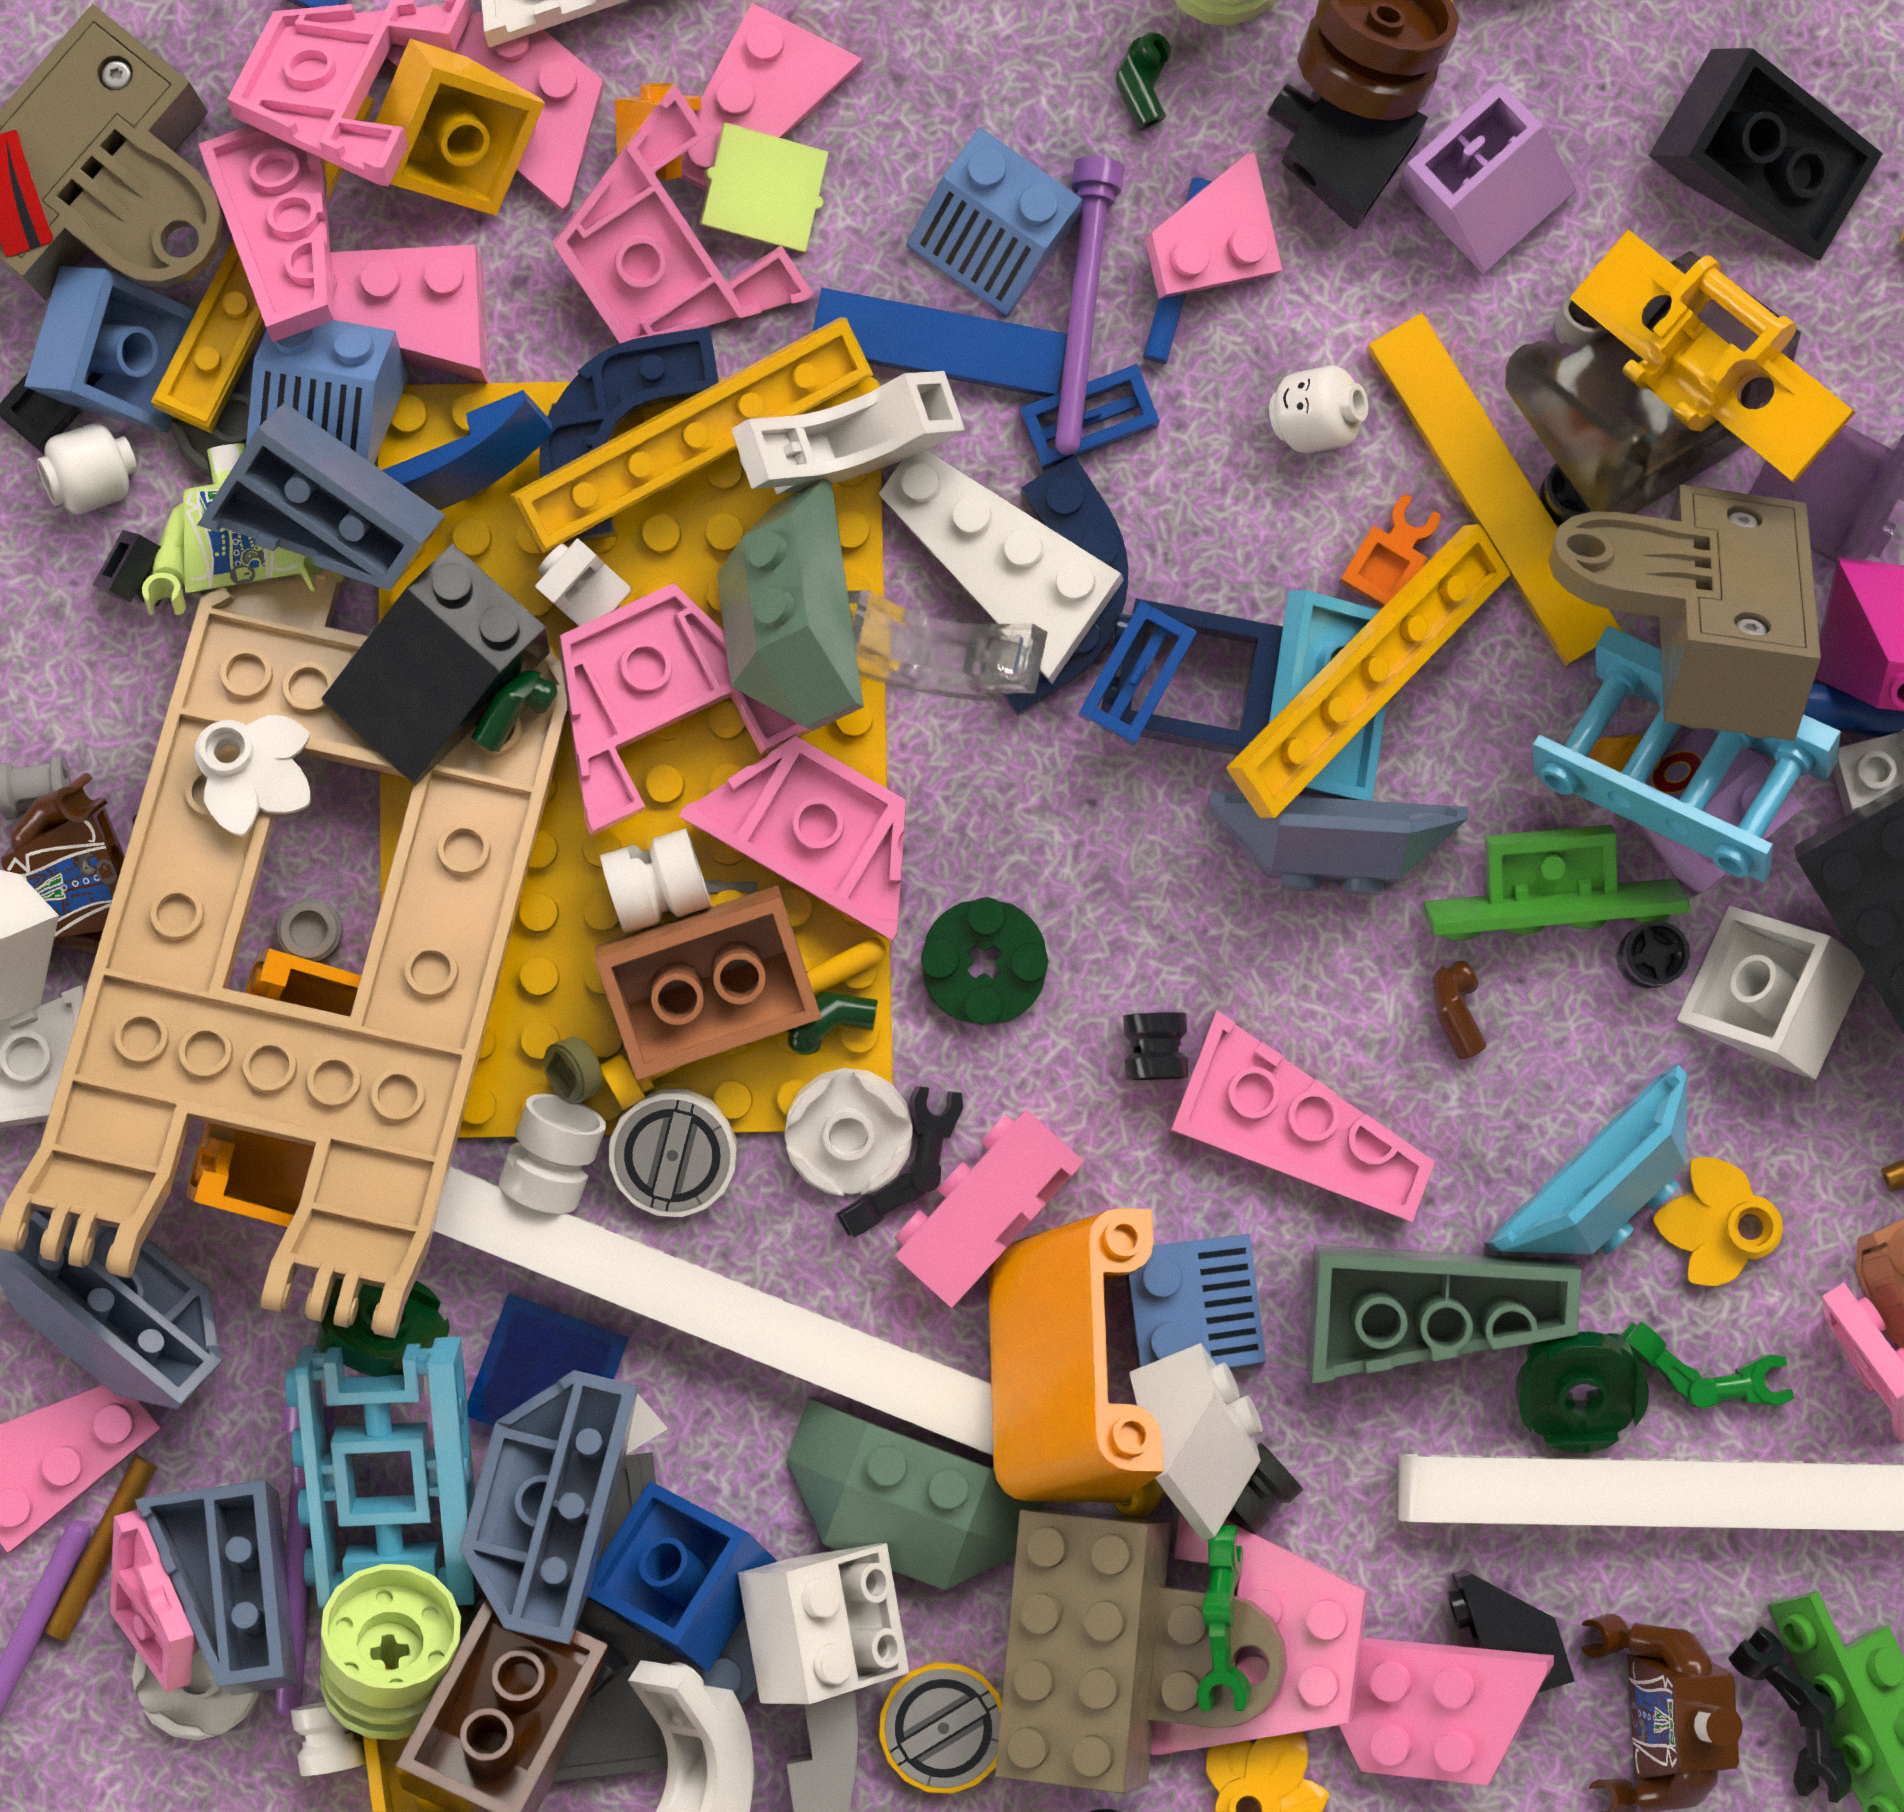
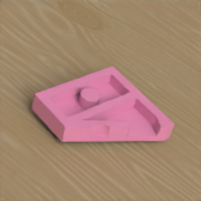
(1216, 236)
(1859, 1331)
(147, 1604)

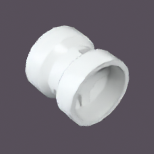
(328, 1743)

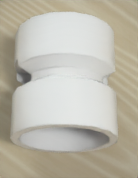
(655, 881)
(548, 1159)

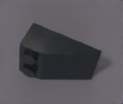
(1766, 150)
(435, 664)

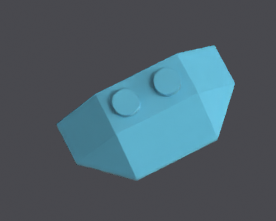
(1608, 1179)

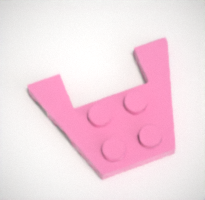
(318, 68)
(643, 257)
(639, 675)
(1322, 1634)

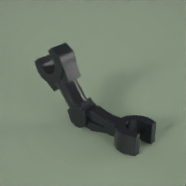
(924, 1170)
(1762, 1659)

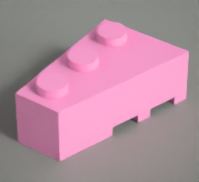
(425, 296)
(986, 1206)

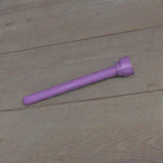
(1097, 183)
(297, 1541)
(41, 1607)

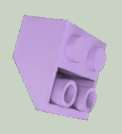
(1489, 177)

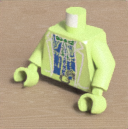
(214, 559)

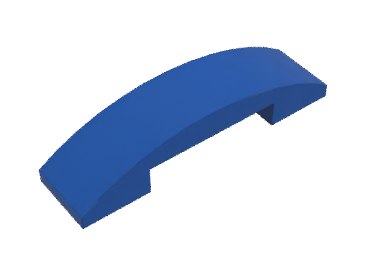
(497, 443)

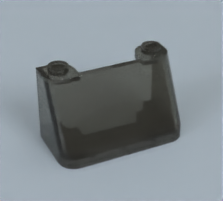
(1618, 438)

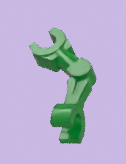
(1705, 1392)
(1218, 1615)

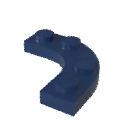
(617, 386)
(1075, 509)

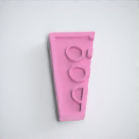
(279, 225)
(1281, 1118)

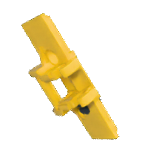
(1694, 369)

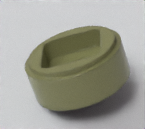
(573, 1070)

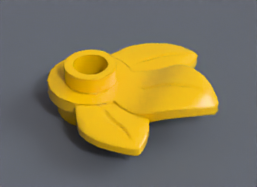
(1710, 1219)
(1265, 1772)

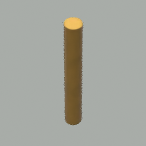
(98, 1550)

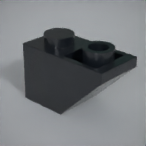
(1508, 1624)

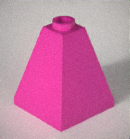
(1865, 633)

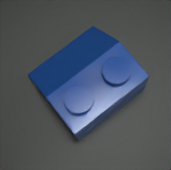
(677, 1575)

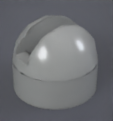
(1570, 331)

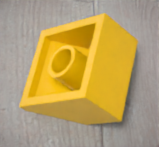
(459, 125)

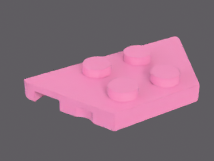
(569, 95)
(815, 829)
(1440, 1708)

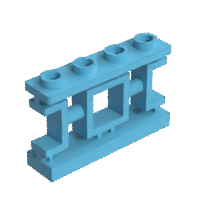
(436, 1471)

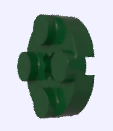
(1021, 962)
(375, 1353)
(1575, 1360)

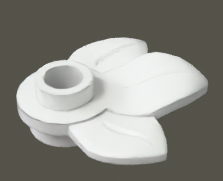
(260, 776)

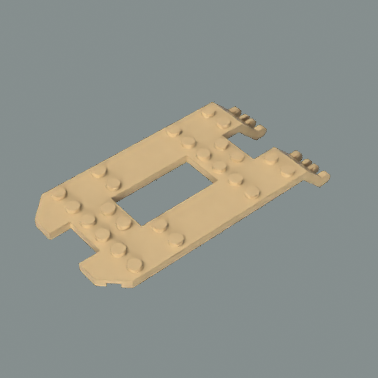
(176, 1045)

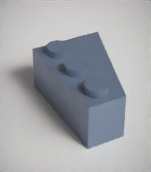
(322, 501)
(232, 1579)

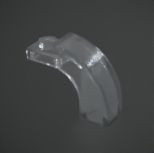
(943, 654)

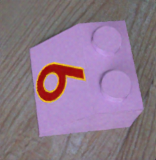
(1727, 803)

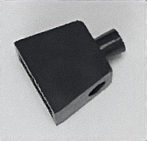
(1343, 154)

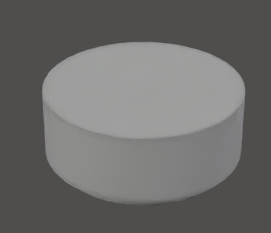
(310, 929)

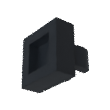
(127, 567)

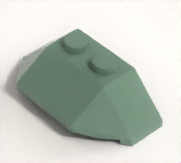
(791, 612)
(882, 1486)

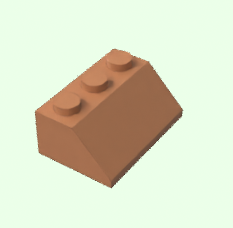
(706, 982)

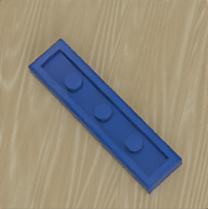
(947, 341)

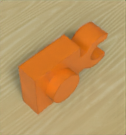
(1388, 560)

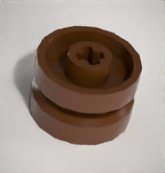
(1377, 53)

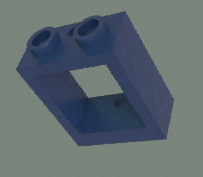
(1258, 691)

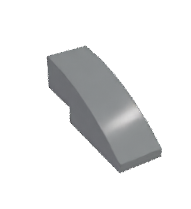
(828, 1774)

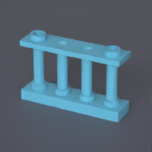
(1636, 668)

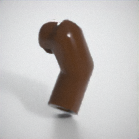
(1452, 1010)

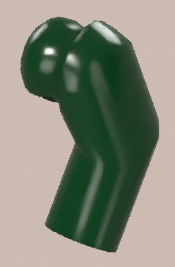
(1138, 76)
(508, 704)
(835, 1011)

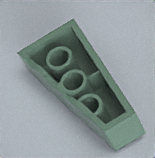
(1419, 1306)

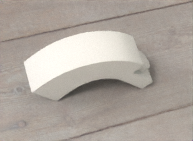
(851, 437)
(703, 1739)

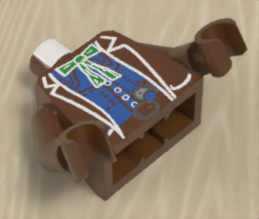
(71, 860)
(1679, 1716)

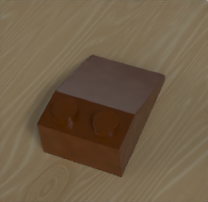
(500, 1719)

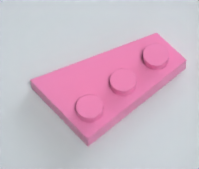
(766, 84)
(62, 1453)

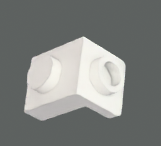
(581, 583)

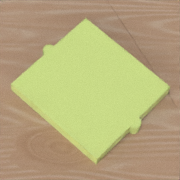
(763, 188)

